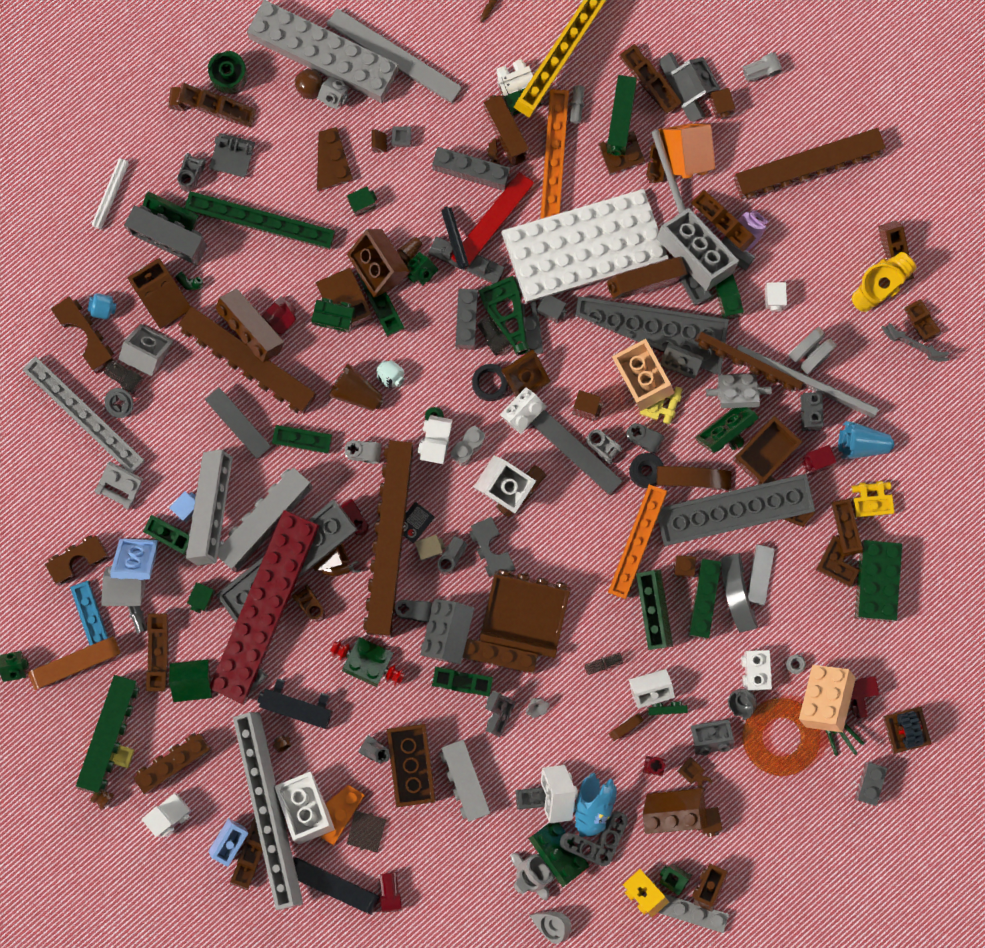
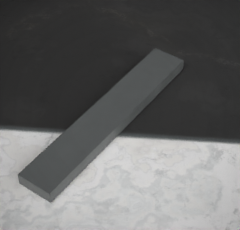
(576, 452)

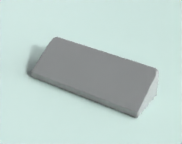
(760, 574)

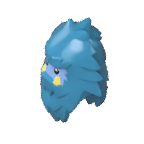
(594, 806)

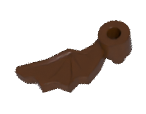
(492, 151)

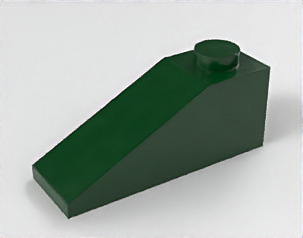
(729, 298)
(167, 534)

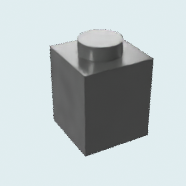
(552, 308)

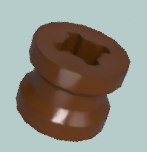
(102, 800)

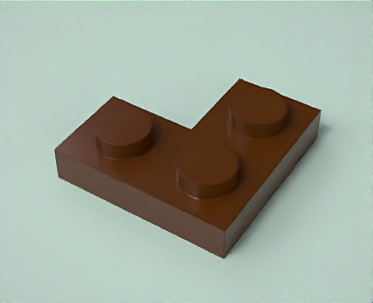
(833, 565)

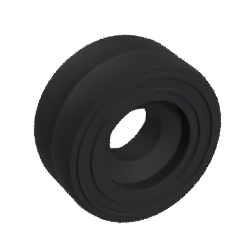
(636, 466)

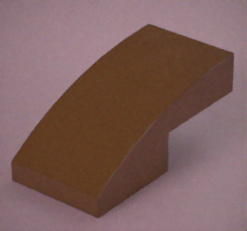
(922, 321)

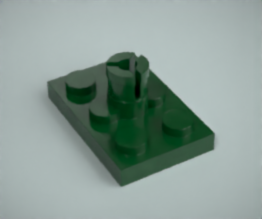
(727, 430)

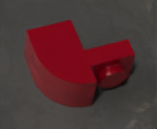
(863, 688)

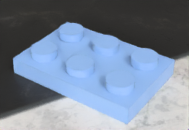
(134, 559)

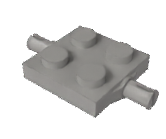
(738, 391)

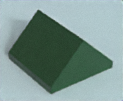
(190, 680)

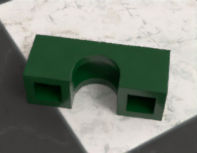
(462, 682)

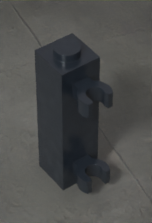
(295, 708)

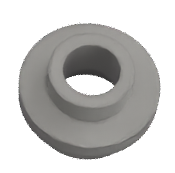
(802, 664)

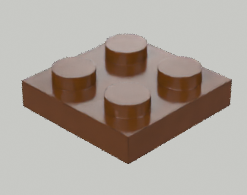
(526, 373)

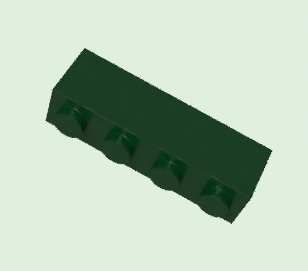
(704, 599)
(654, 609)

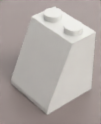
(504, 483)

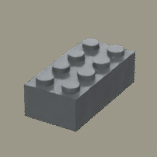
(166, 235)

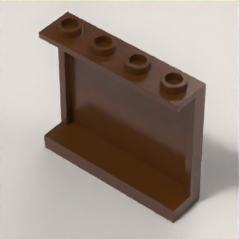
(525, 613)

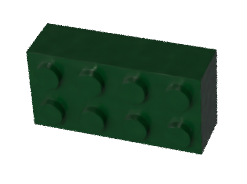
(878, 581)

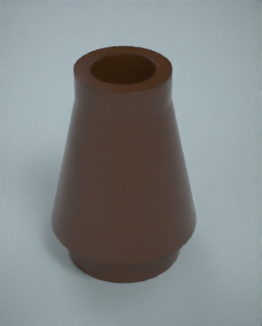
(409, 250)

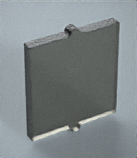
(366, 831)

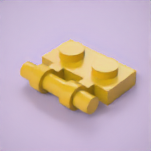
(872, 505)

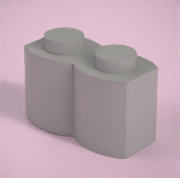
(471, 442)

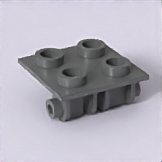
(232, 155)

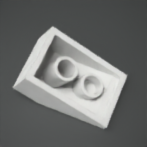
(304, 808)

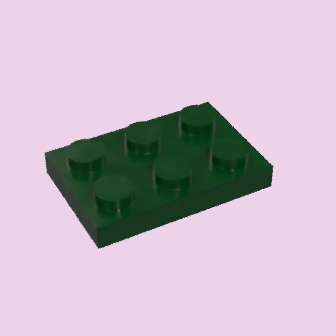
(561, 862)

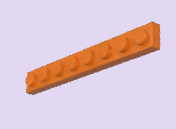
(554, 153)

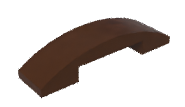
(694, 477)
(157, 652)

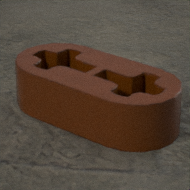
(626, 727)

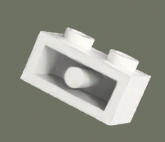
(523, 410)
(757, 670)
(651, 688)

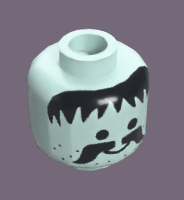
(390, 374)

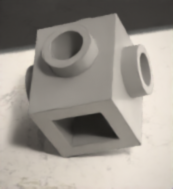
(333, 93)

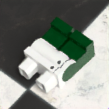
(513, 83)

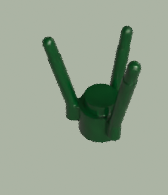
(845, 739)

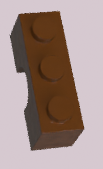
(61, 566)

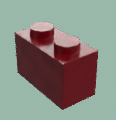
(819, 460)

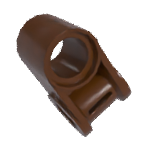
(307, 601)

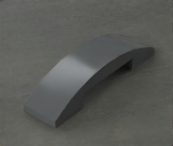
(736, 593)

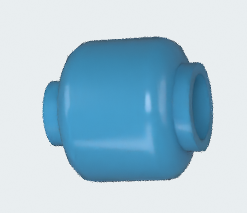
(101, 306)

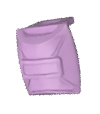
(753, 225)

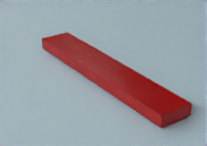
(496, 216)

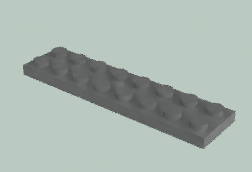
(735, 510)
(333, 531)

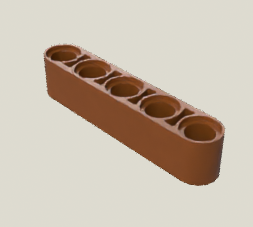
(74, 663)

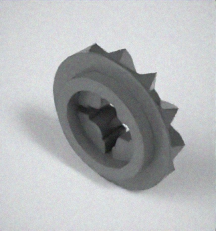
(116, 409)

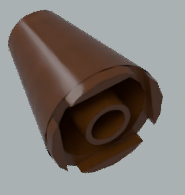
(356, 390)

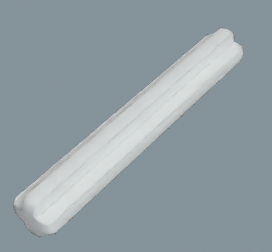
(110, 193)

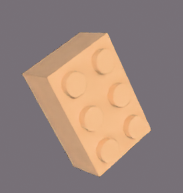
(643, 374)
(827, 698)

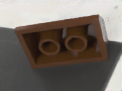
(377, 262)
(675, 811)

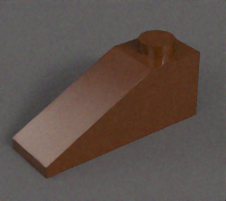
(894, 240)

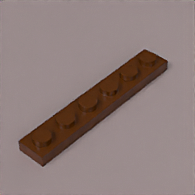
(756, 366)

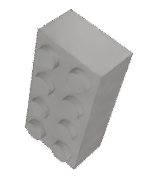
(699, 248)

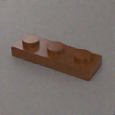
(847, 527)

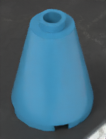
(862, 441)

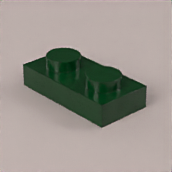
(675, 708)

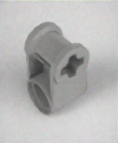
(604, 446)
(366, 451)

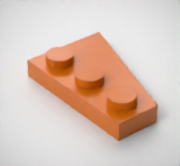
(341, 810)

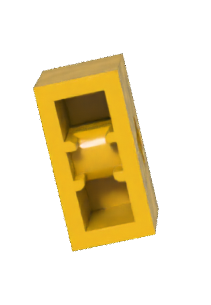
(653, 901)

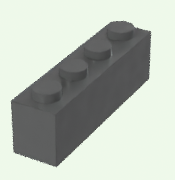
(471, 168)

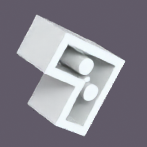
(436, 441)
(559, 793)
(166, 816)

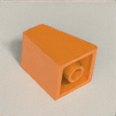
(689, 148)

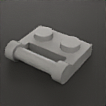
(122, 480)

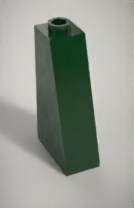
(621, 115)

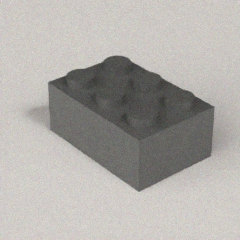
(447, 631)

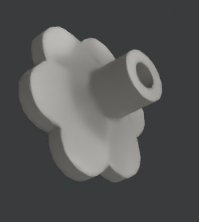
(537, 707)

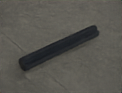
(455, 239)

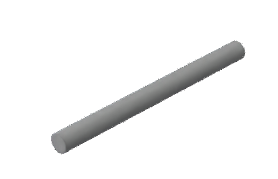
(668, 171)

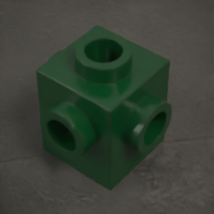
(421, 269)
(13, 666)

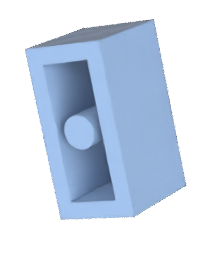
(228, 842)

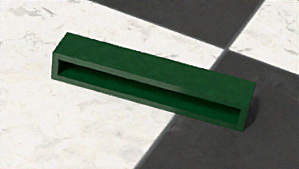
(107, 735)

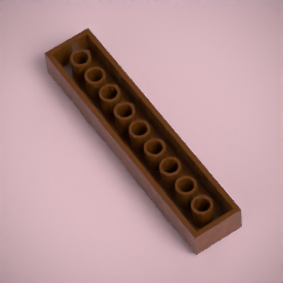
(390, 538)

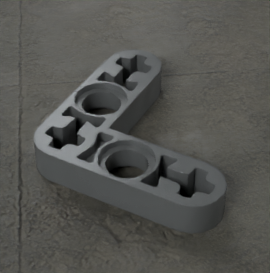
(596, 849)

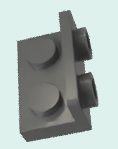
(681, 361)
(712, 737)

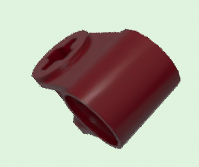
(355, 516)

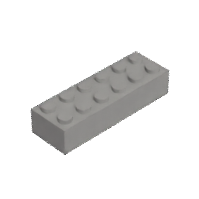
(263, 519)

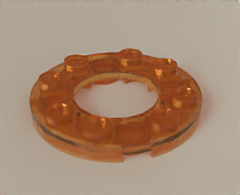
(758, 753)

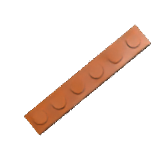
(637, 541)

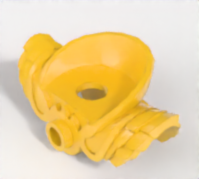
(870, 293)

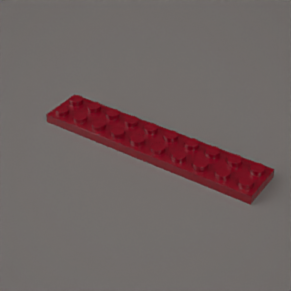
(264, 606)

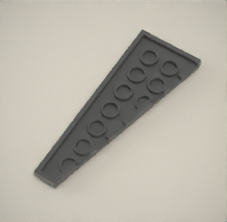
(656, 326)

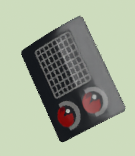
(416, 522)

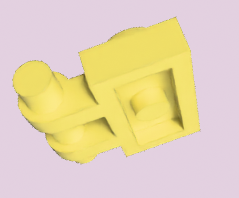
(656, 409)

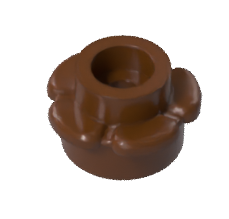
(282, 743)

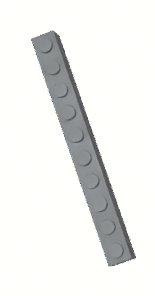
(267, 811)

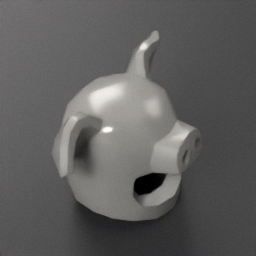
(532, 875)

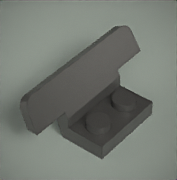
(689, 83)

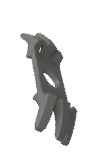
(932, 354)

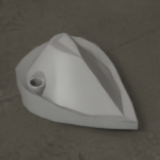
(552, 925)

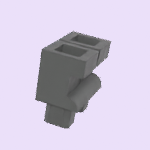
(812, 406)

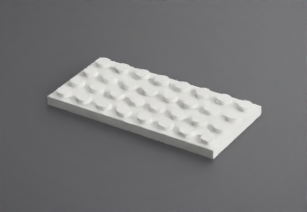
(584, 245)

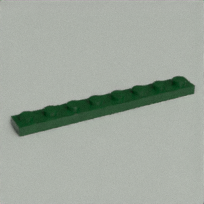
(260, 220)

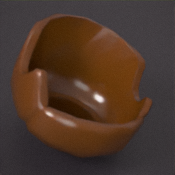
(308, 83)

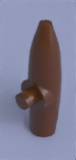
(488, 8)

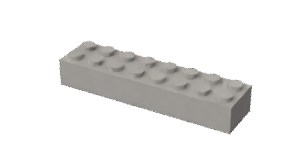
(322, 51)

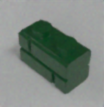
(333, 315)

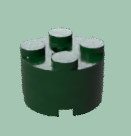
(224, 62)

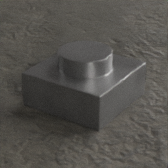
(401, 136)

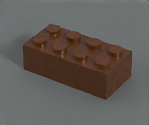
(411, 765)

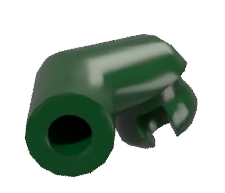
(189, 284)

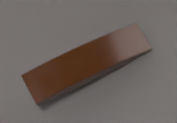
(650, 79)
(216, 105)
(723, 220)
(248, 859)

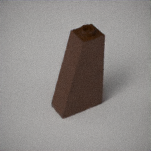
(506, 130)
(647, 278)

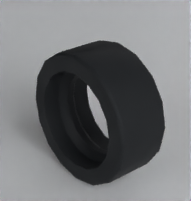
(475, 382)

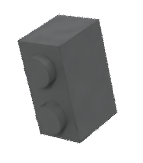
(870, 784)

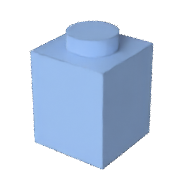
(184, 506)

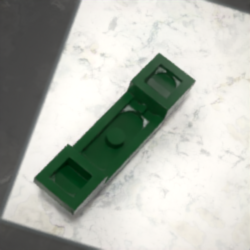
(384, 311)

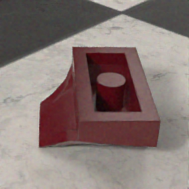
(280, 315)

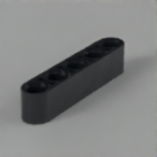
(335, 886)

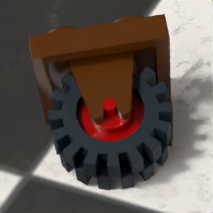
(907, 730)

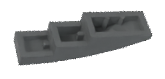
(237, 422)

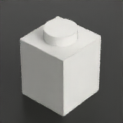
(775, 296)

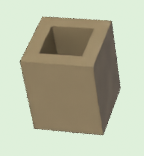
(429, 547)

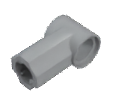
(767, 66)

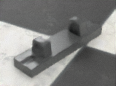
(479, 267)

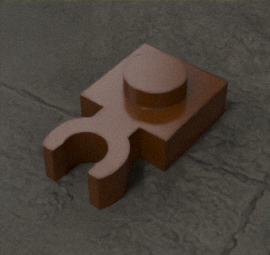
(692, 772)

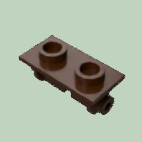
(655, 169)

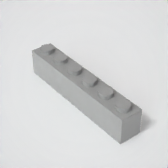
(209, 507)

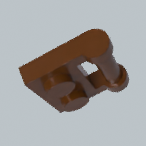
(623, 162)

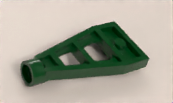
(498, 293)

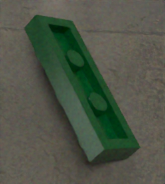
(170, 210)
(302, 439)

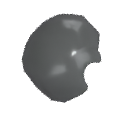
(742, 703)

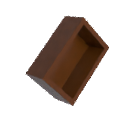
(767, 450)

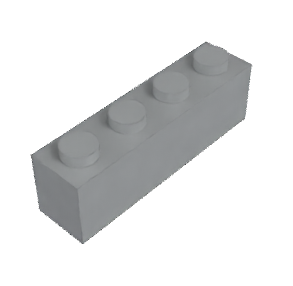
(465, 781)

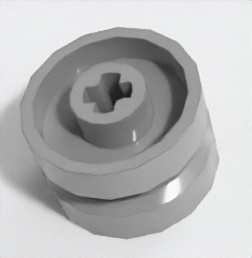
(815, 353)

